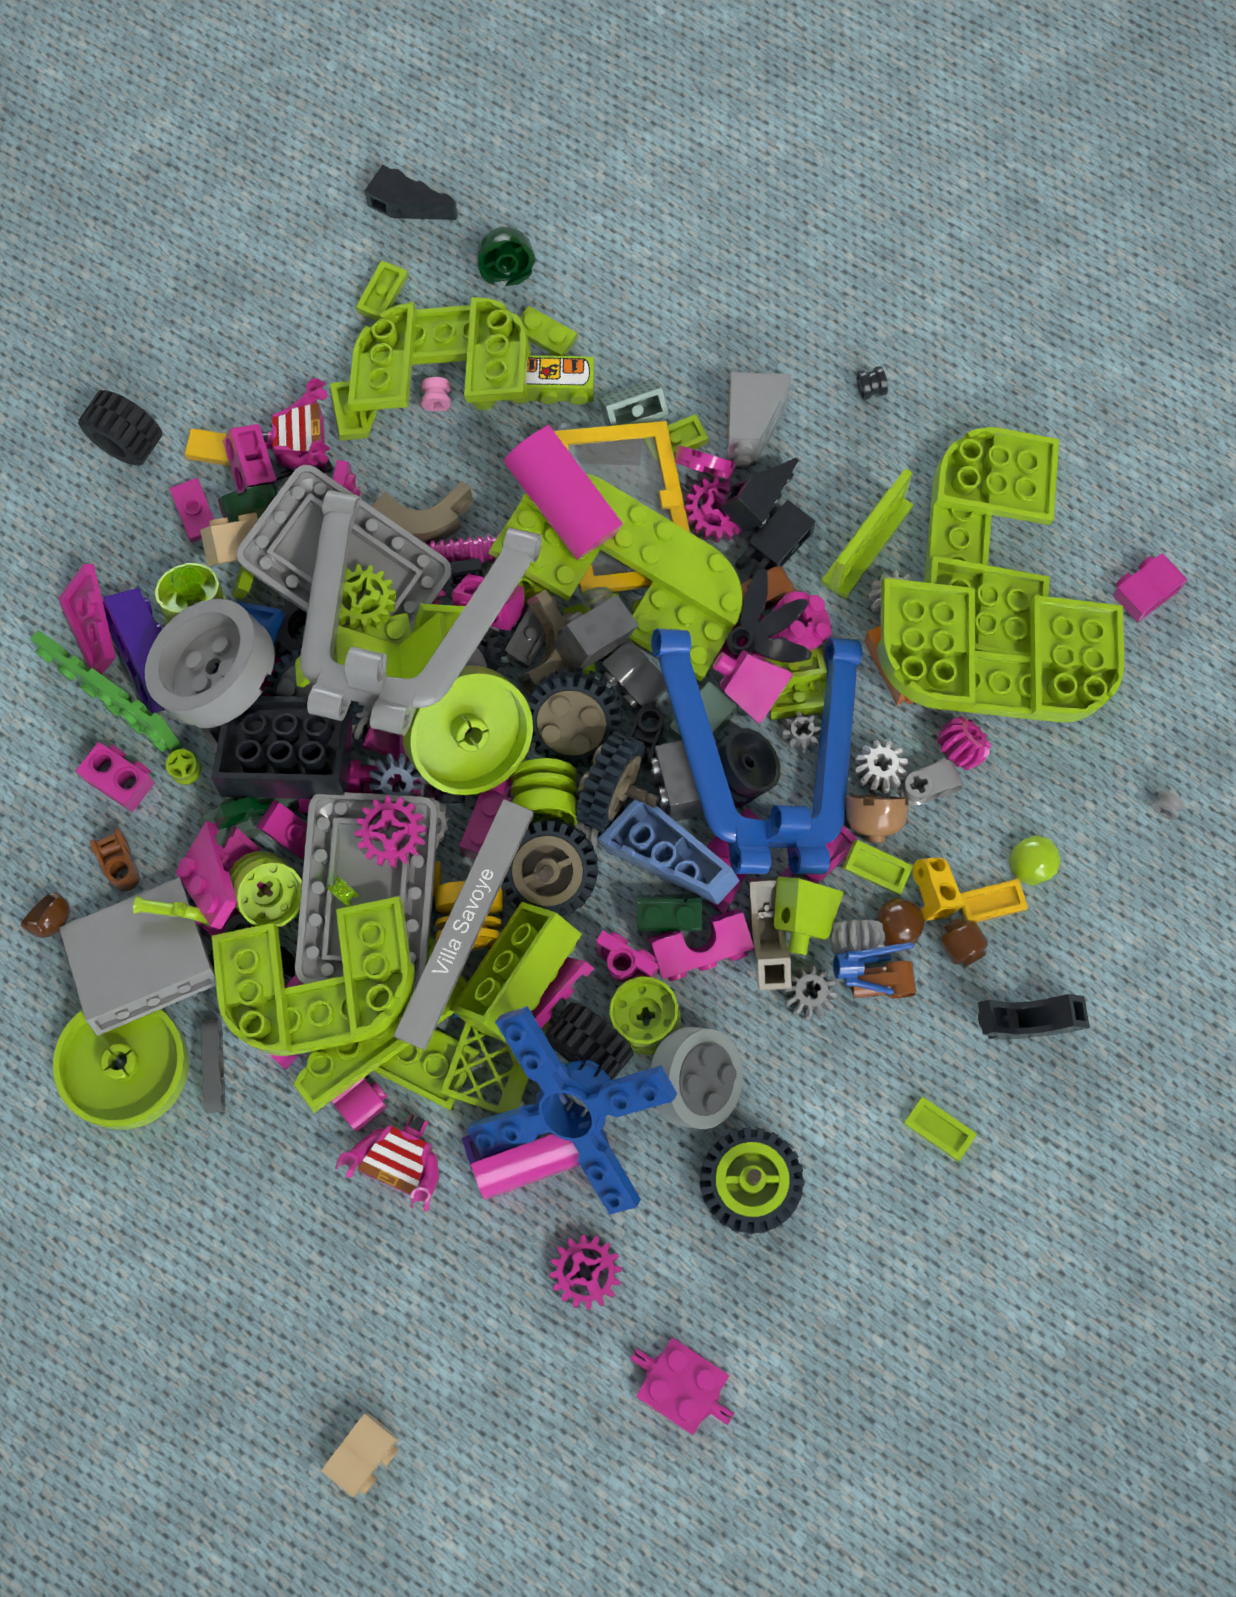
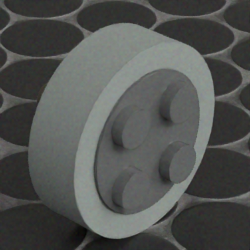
(704, 1073)

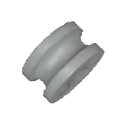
(1168, 805)

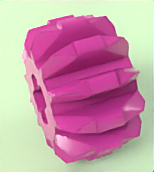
(963, 743)

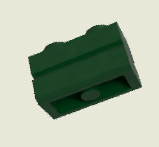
(669, 912)

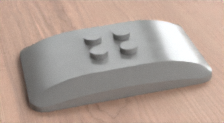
(286, 540)
(334, 852)

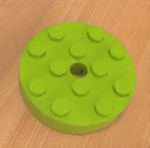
(492, 748)
(121, 1098)

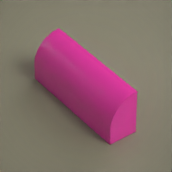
(563, 492)
(524, 1165)

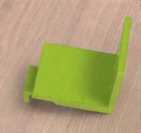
(403, 660)

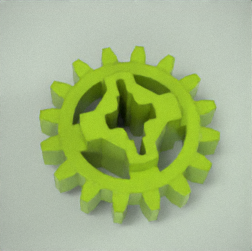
(372, 605)

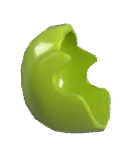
(1034, 860)

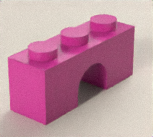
(727, 940)

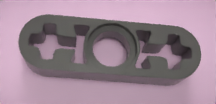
(213, 1065)

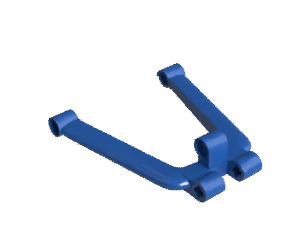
(788, 825)

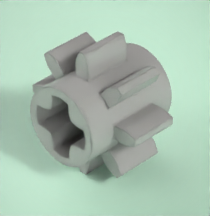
(798, 725)

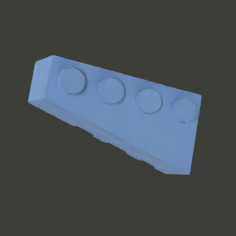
(664, 848)

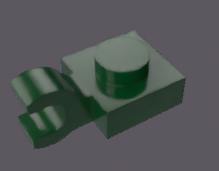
(238, 811)

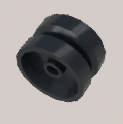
(748, 765)

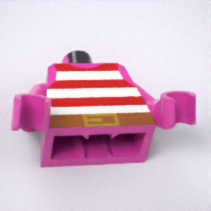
(299, 430)
(397, 1160)

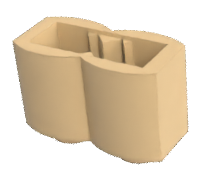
(360, 1456)

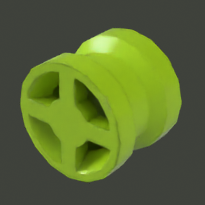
(179, 761)

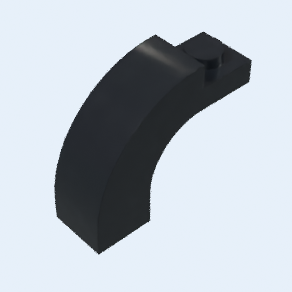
(1033, 1018)

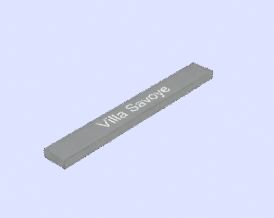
(463, 925)

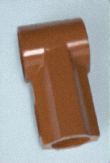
(893, 975)

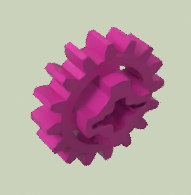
(706, 519)
(389, 817)
(578, 1257)

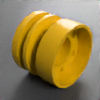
(444, 902)

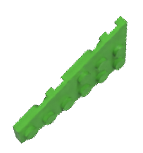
(112, 696)

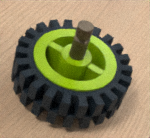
(751, 1181)

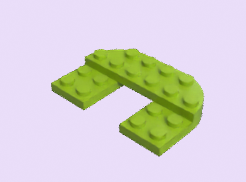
(478, 333)
(323, 1012)

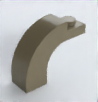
(432, 523)
(547, 612)
(770, 948)

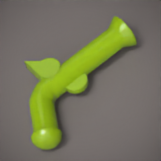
(175, 909)

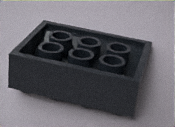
(283, 752)

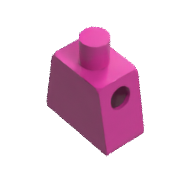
(752, 682)

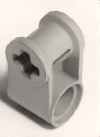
(935, 781)

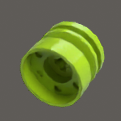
(173, 603)
(546, 789)
(278, 900)
(641, 997)

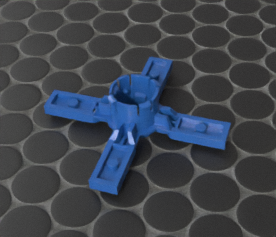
(549, 1113)

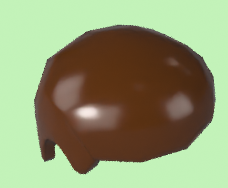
(47, 916)
(901, 921)

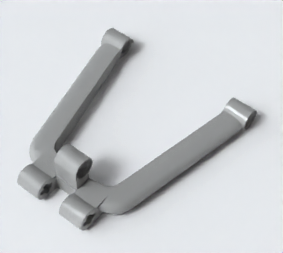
(364, 671)

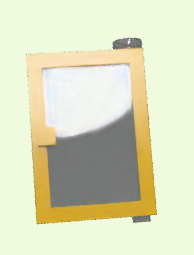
(638, 463)

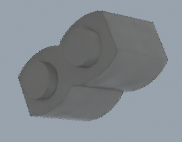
(634, 675)

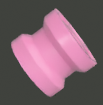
(435, 394)

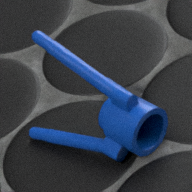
(851, 965)

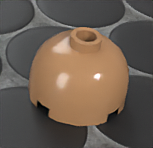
(876, 815)

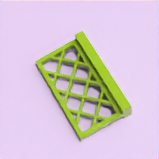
(870, 538)
(515, 1085)

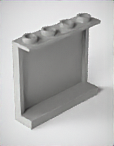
(135, 961)

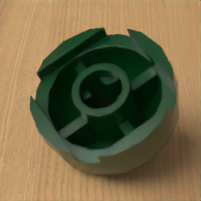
(504, 252)
(254, 500)

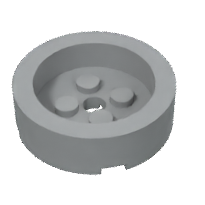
(186, 654)

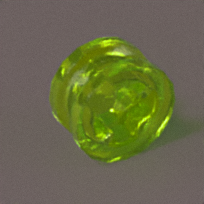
(343, 891)

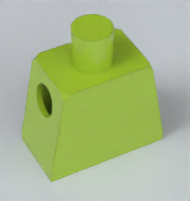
(805, 911)

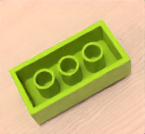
(516, 968)

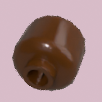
(963, 942)

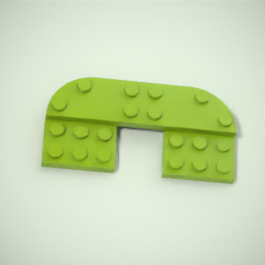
(982, 477)
(691, 579)
(934, 662)

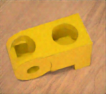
(937, 888)

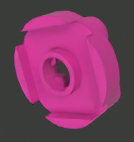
(704, 462)
(816, 619)

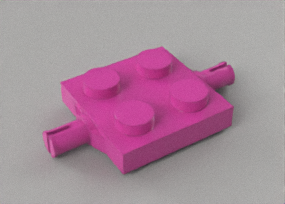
(682, 1386)

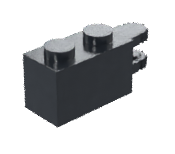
(778, 538)

